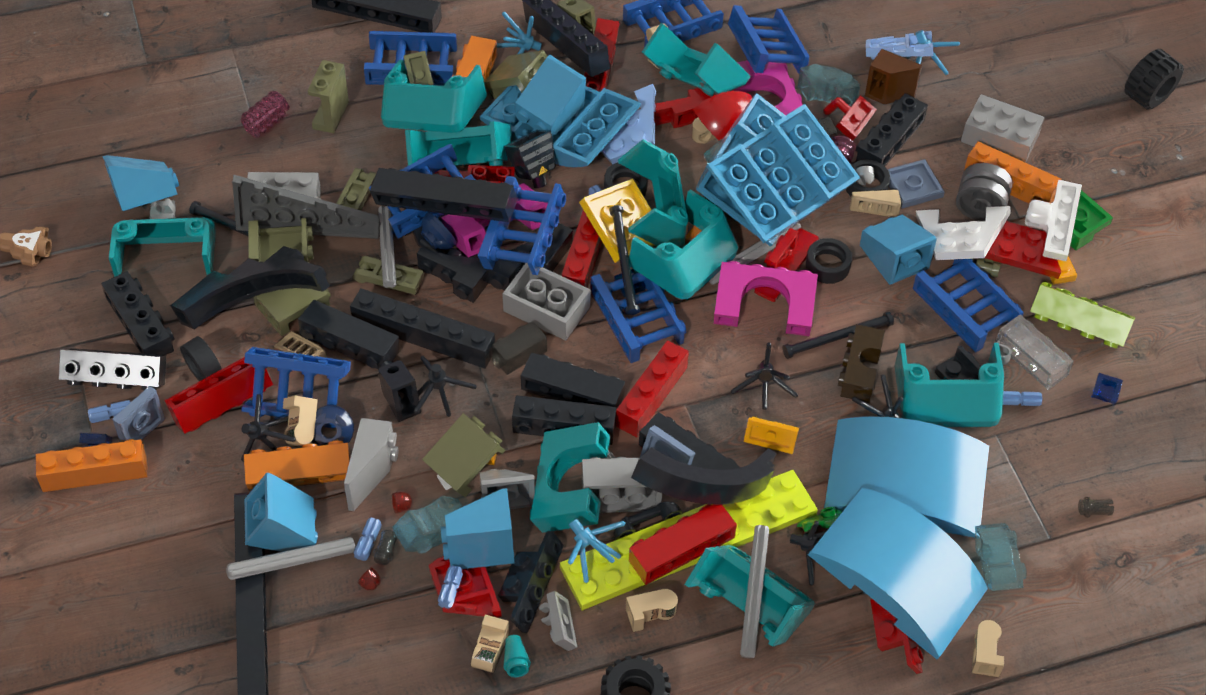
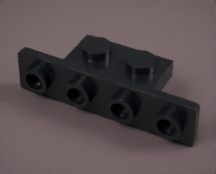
(529, 579)

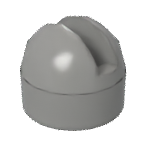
(866, 175)
(1005, 353)

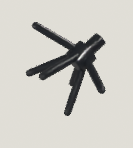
(765, 373)
(437, 380)
(890, 410)
(260, 430)
(807, 543)

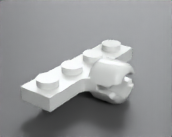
(1056, 219)

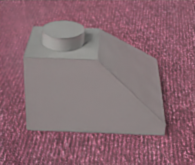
(518, 484)

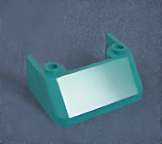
(709, 72)
(431, 106)
(470, 145)
(669, 219)
(162, 231)
(690, 268)
(951, 401)
(726, 574)

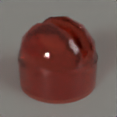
(401, 502)
(369, 579)

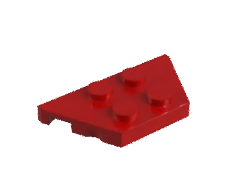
(1023, 249)
(475, 591)

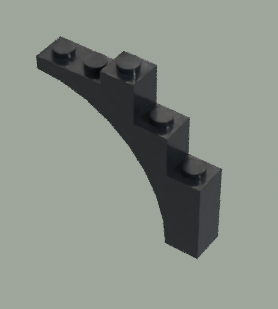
(471, 278)
(219, 291)

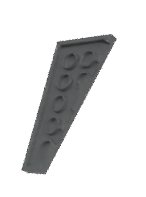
(284, 208)

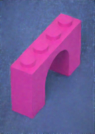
(775, 80)
(470, 231)
(795, 286)

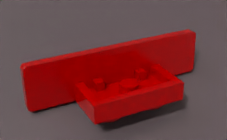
(790, 254)
(890, 637)

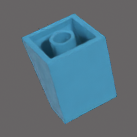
(551, 97)
(139, 180)
(898, 248)
(279, 516)
(479, 533)

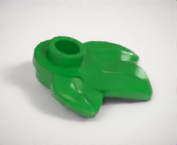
(825, 518)

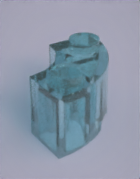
(827, 83)
(421, 528)
(999, 557)

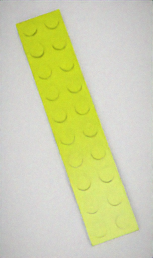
(777, 507)

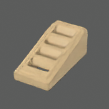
(876, 202)
(304, 344)

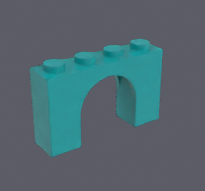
(559, 453)

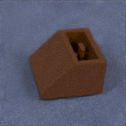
(892, 77)

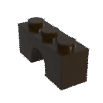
(858, 378)

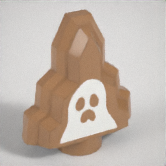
(27, 245)

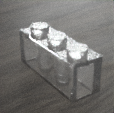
(1035, 352)

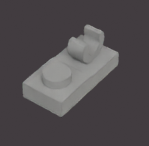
(560, 620)

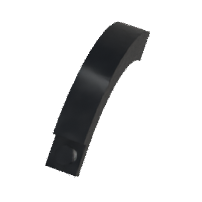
(703, 484)

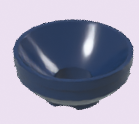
(436, 233)
(336, 416)

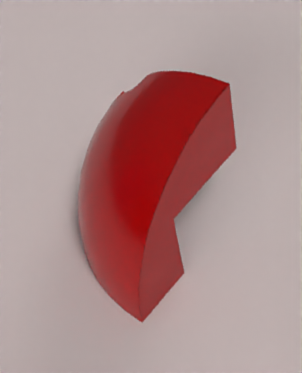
(721, 111)

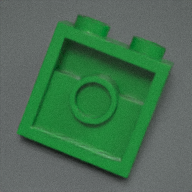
(1088, 221)

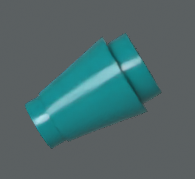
(515, 657)

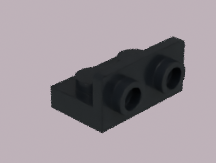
(959, 367)

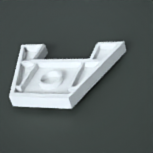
(964, 239)

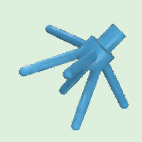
(922, 40)
(524, 41)
(587, 537)

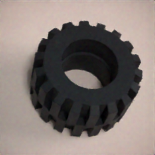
(1153, 79)
(635, 673)

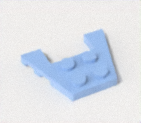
(900, 46)
(637, 128)

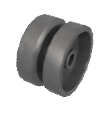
(983, 187)

